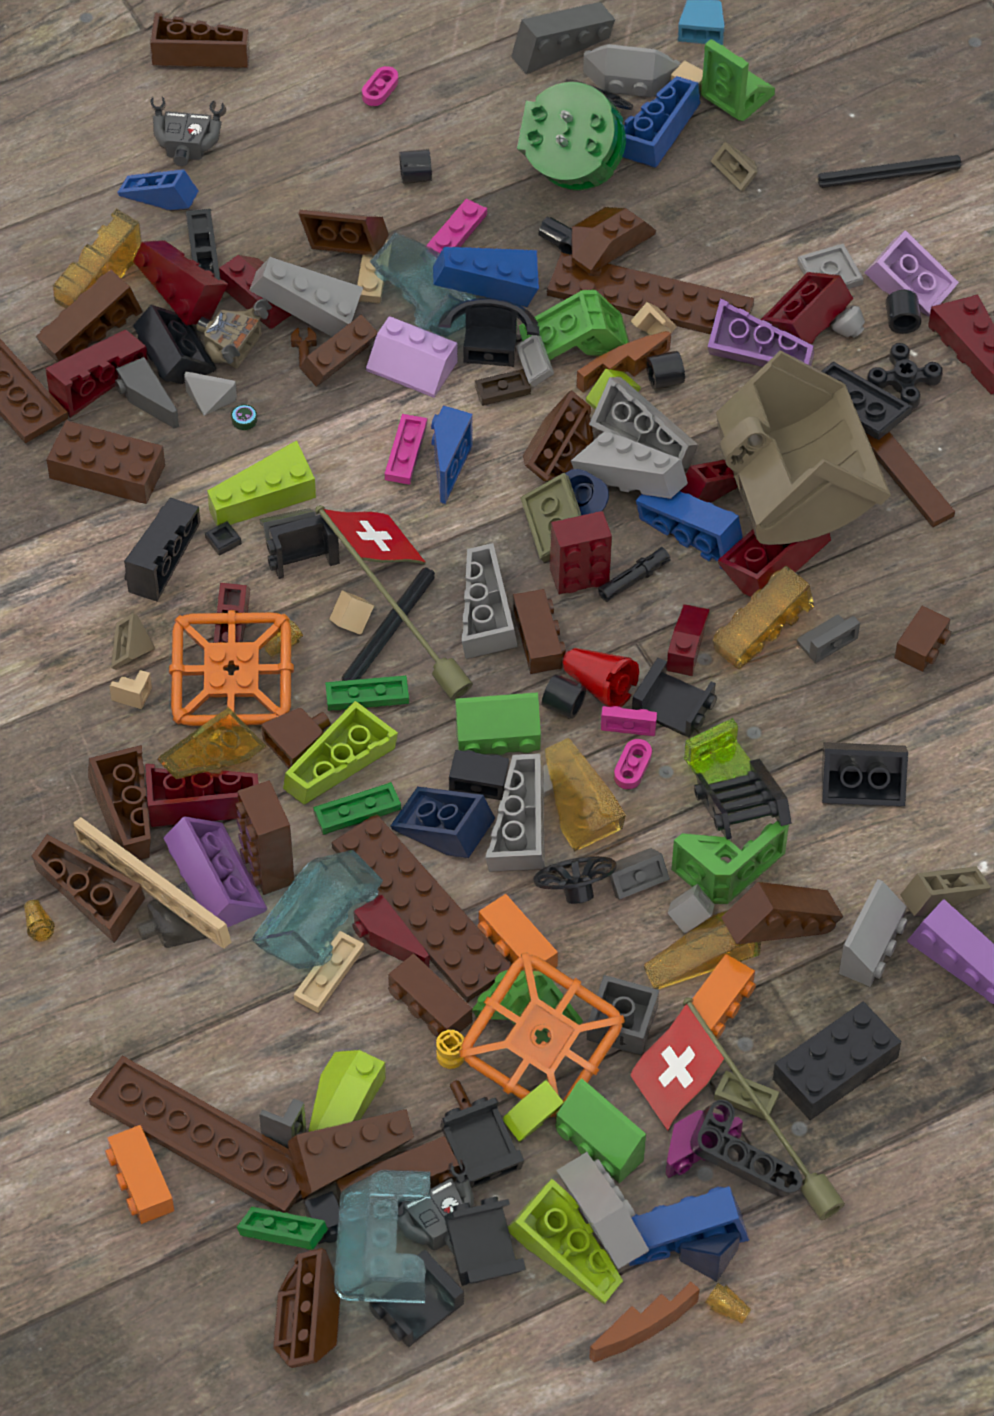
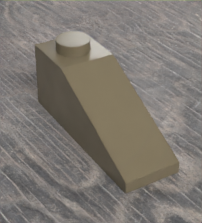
(952, 885)

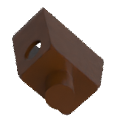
(293, 734)

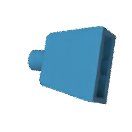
(701, 22)

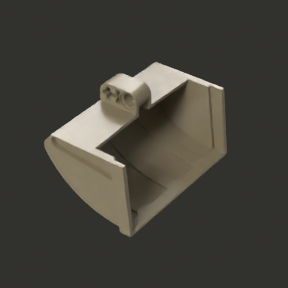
(798, 452)

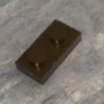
(502, 387)

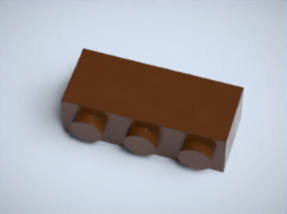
(338, 350)
(538, 631)
(429, 997)

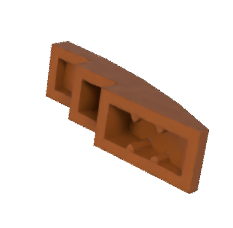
(625, 358)
(638, 1327)

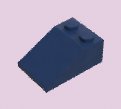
(445, 820)

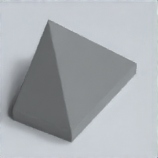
(209, 392)

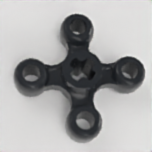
(905, 375)

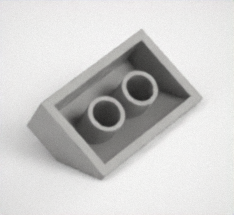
(873, 935)

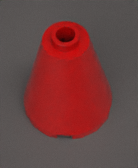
(603, 674)

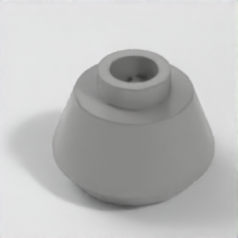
(849, 322)

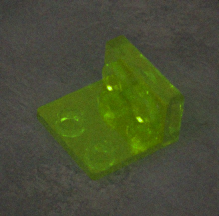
(717, 753)

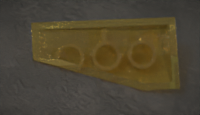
(214, 745)
(697, 953)

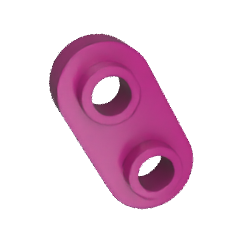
(380, 86)
(633, 766)

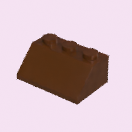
(344, 231)

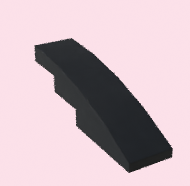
(203, 240)

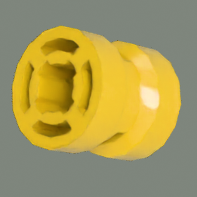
(449, 1056)

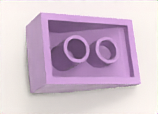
(912, 268)

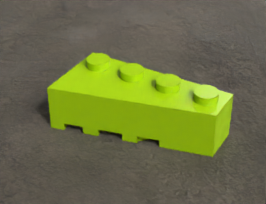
(263, 487)
(340, 752)

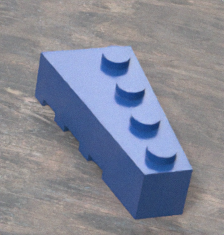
(660, 121)
(489, 273)
(692, 522)
(688, 1221)

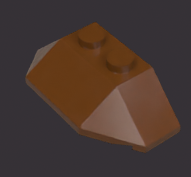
(607, 236)
(560, 438)
(307, 1310)

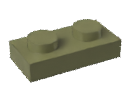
(733, 1092)

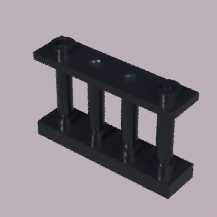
(756, 782)

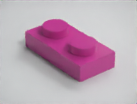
(628, 721)

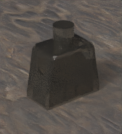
(167, 925)

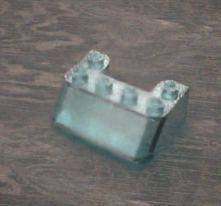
(411, 269)
(314, 906)
(367, 1235)

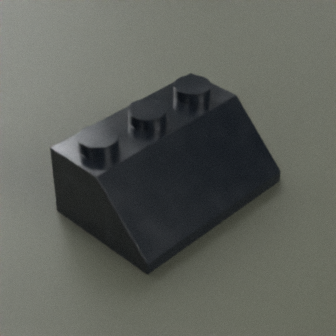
(172, 345)
(864, 774)

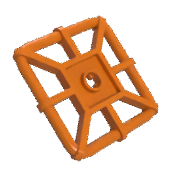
(220, 655)
(535, 1017)

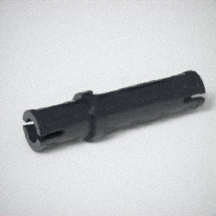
(643, 568)

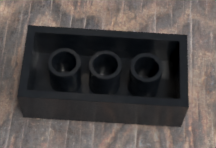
(836, 1060)

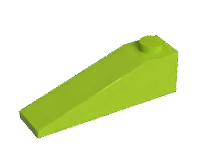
(346, 1088)
(561, 1238)

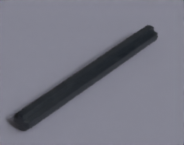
(889, 171)
(389, 625)

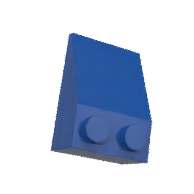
(451, 445)

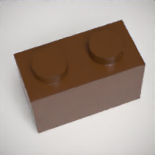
(923, 638)

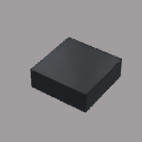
(223, 538)

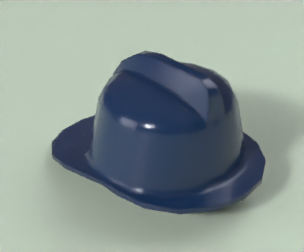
(589, 491)

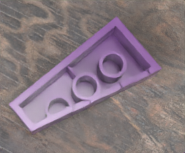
(752, 340)
(957, 948)

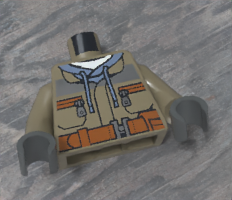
(233, 333)

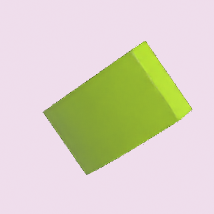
(532, 1111)

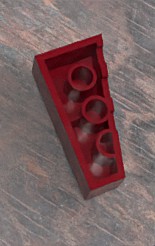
(180, 281)
(970, 333)
(93, 371)
(197, 796)

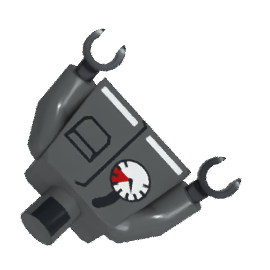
(186, 134)
(425, 1220)

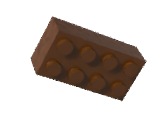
(106, 462)
(265, 837)

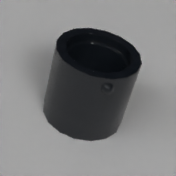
(415, 166)
(903, 311)
(665, 370)
(563, 696)

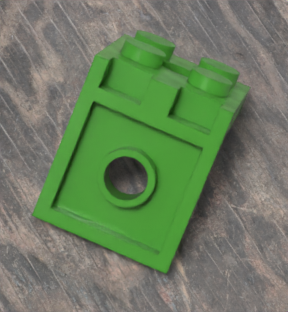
(518, 998)

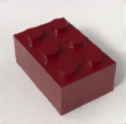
(580, 552)

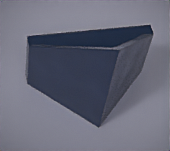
(710, 1254)

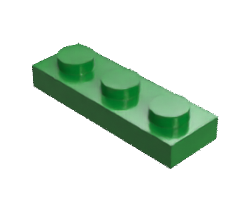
(367, 692)
(357, 808)
(282, 1228)

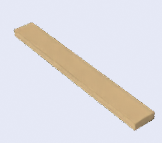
(152, 883)

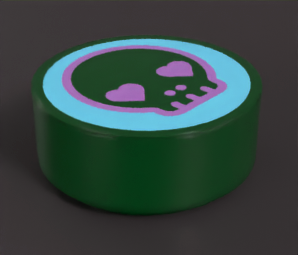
(244, 417)

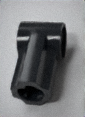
(557, 234)

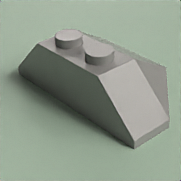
(629, 69)

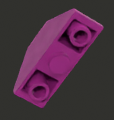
(680, 1154)

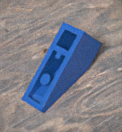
(161, 189)

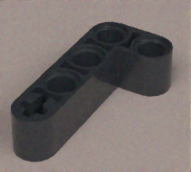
(747, 1153)

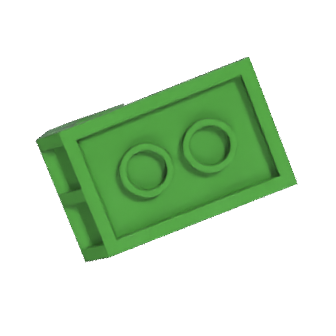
(730, 84)
(583, 322)
(699, 861)

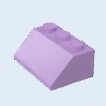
(412, 356)

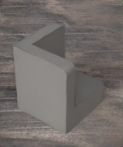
(691, 908)

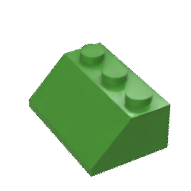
(498, 723)
(601, 1131)

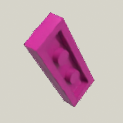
(459, 226)
(406, 449)

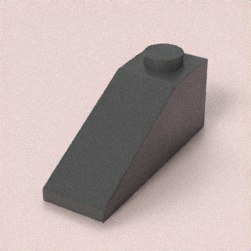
(145, 391)

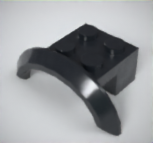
(490, 329)

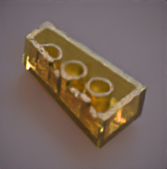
(111, 250)
(763, 617)

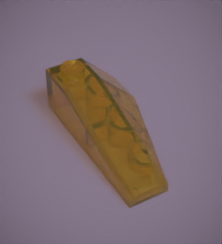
(582, 798)

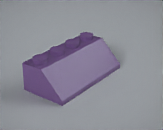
(214, 870)

